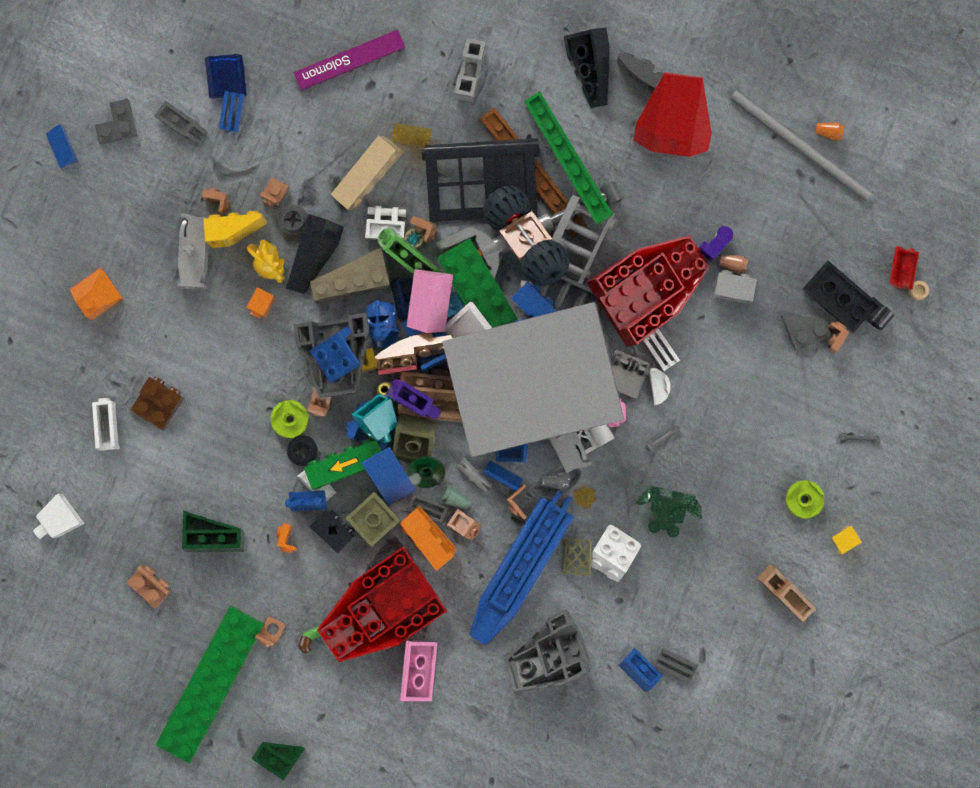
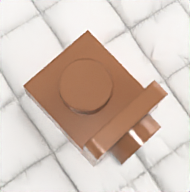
(274, 193)
(422, 225)
(837, 340)
(464, 525)

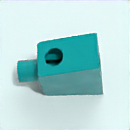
(377, 418)

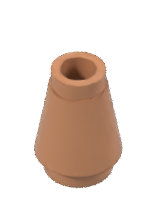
(734, 263)

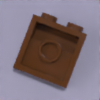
(157, 402)

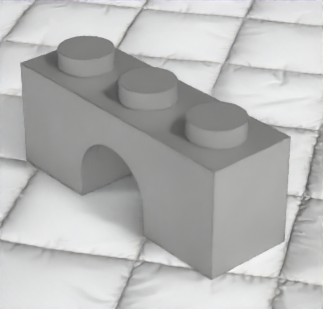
(470, 70)

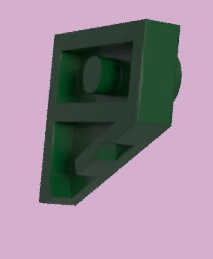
(277, 757)

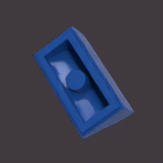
(61, 146)
(503, 475)
(640, 670)

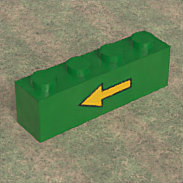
(340, 466)

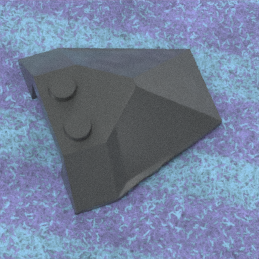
(312, 334)
(550, 657)

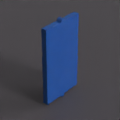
(389, 476)

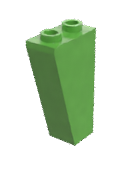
(404, 252)

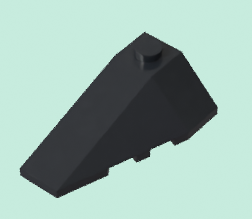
(591, 60)
(315, 247)

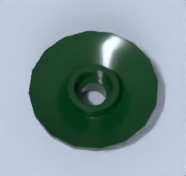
(425, 477)

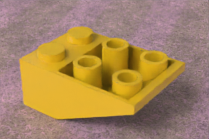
(231, 228)

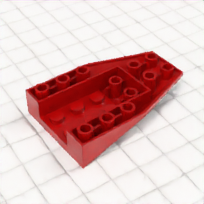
(649, 287)
(381, 609)

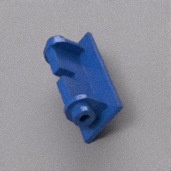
(307, 500)

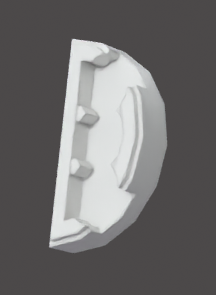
(659, 385)

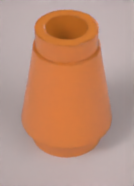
(830, 130)

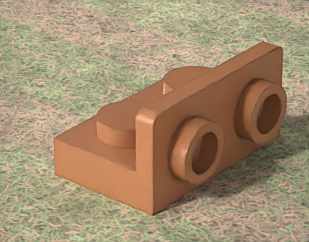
(149, 586)

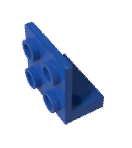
(335, 355)

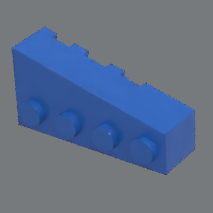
(532, 301)

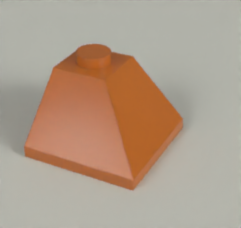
(95, 294)

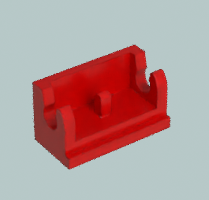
(904, 268)

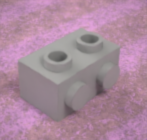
(734, 287)

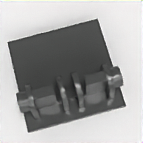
(629, 373)

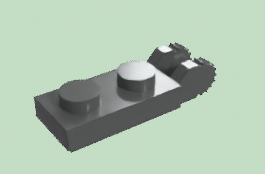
(179, 122)

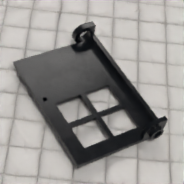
(503, 165)

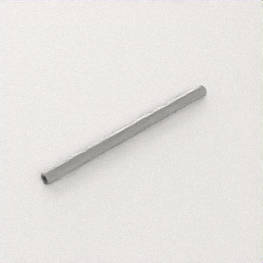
(801, 145)

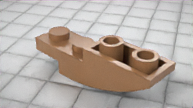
(408, 350)

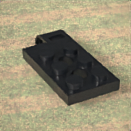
(860, 304)

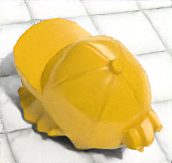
(267, 261)

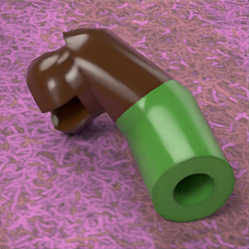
(306, 638)

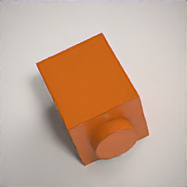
(261, 303)

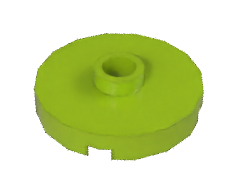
(282, 412)
(814, 496)

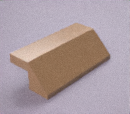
(438, 388)

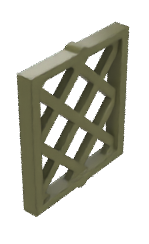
(566, 567)

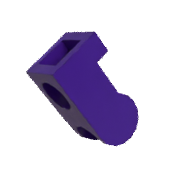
(722, 238)

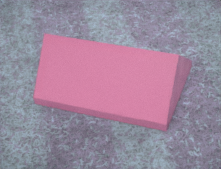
(429, 301)
(418, 671)

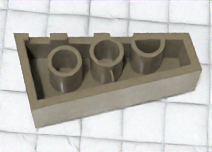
(355, 278)

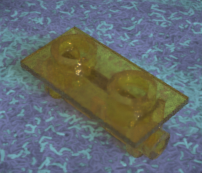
(411, 135)

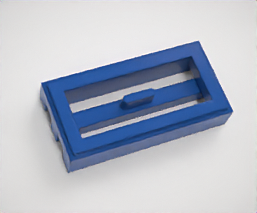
(231, 111)

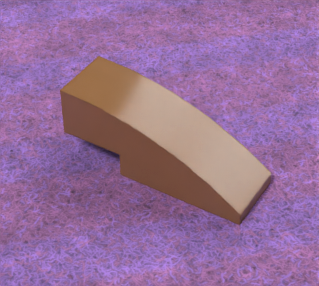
(786, 593)

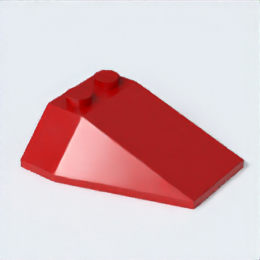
(675, 117)

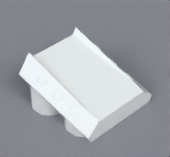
(466, 322)

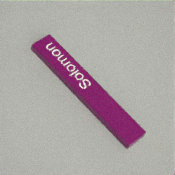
(349, 60)

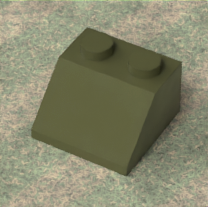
(414, 437)

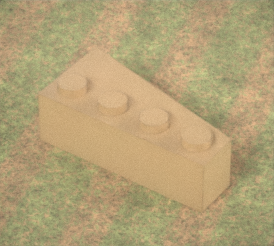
(367, 172)

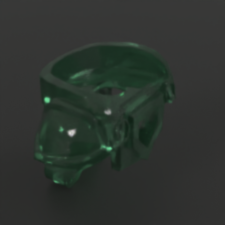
(669, 508)

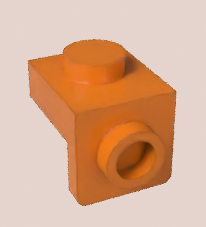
(283, 535)

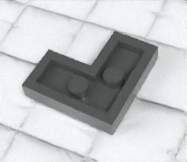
(122, 125)

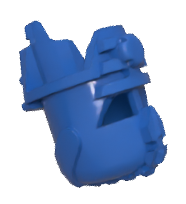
(382, 323)

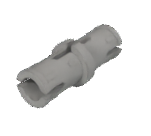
(474, 475)

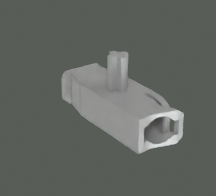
(192, 253)
(568, 453)

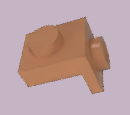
(216, 196)
(319, 406)

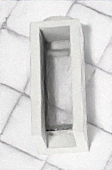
(105, 424)

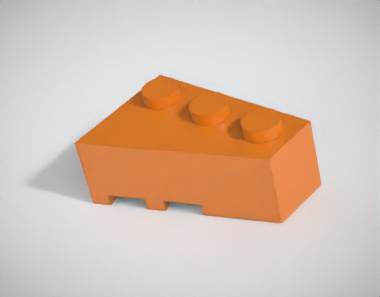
(428, 537)

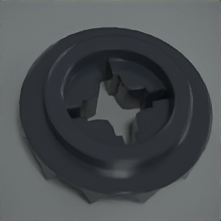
(294, 445)

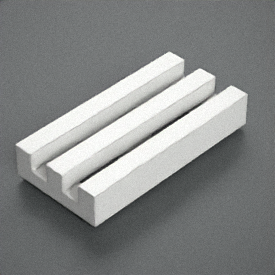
(667, 346)

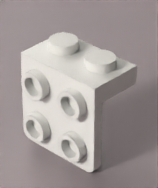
(614, 553)

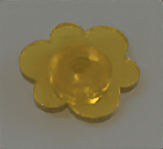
(590, 493)

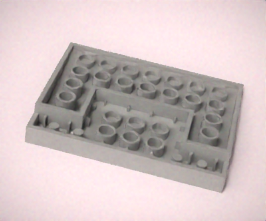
(533, 379)

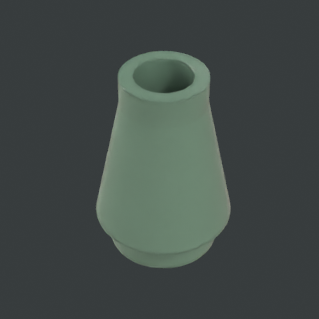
(454, 498)

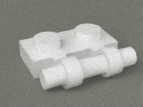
(376, 225)

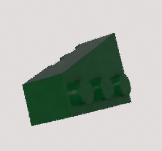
(207, 535)

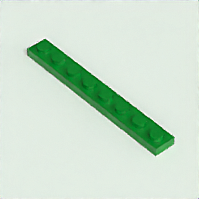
(568, 158)

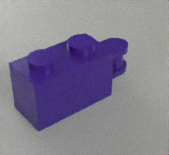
(412, 399)

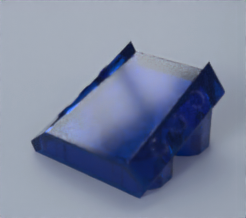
(225, 74)

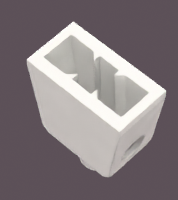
(57, 518)

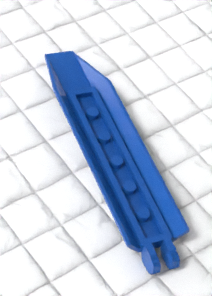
(520, 568)

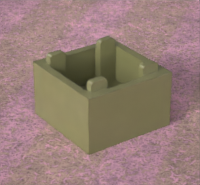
(373, 519)

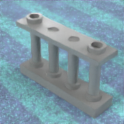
(567, 223)

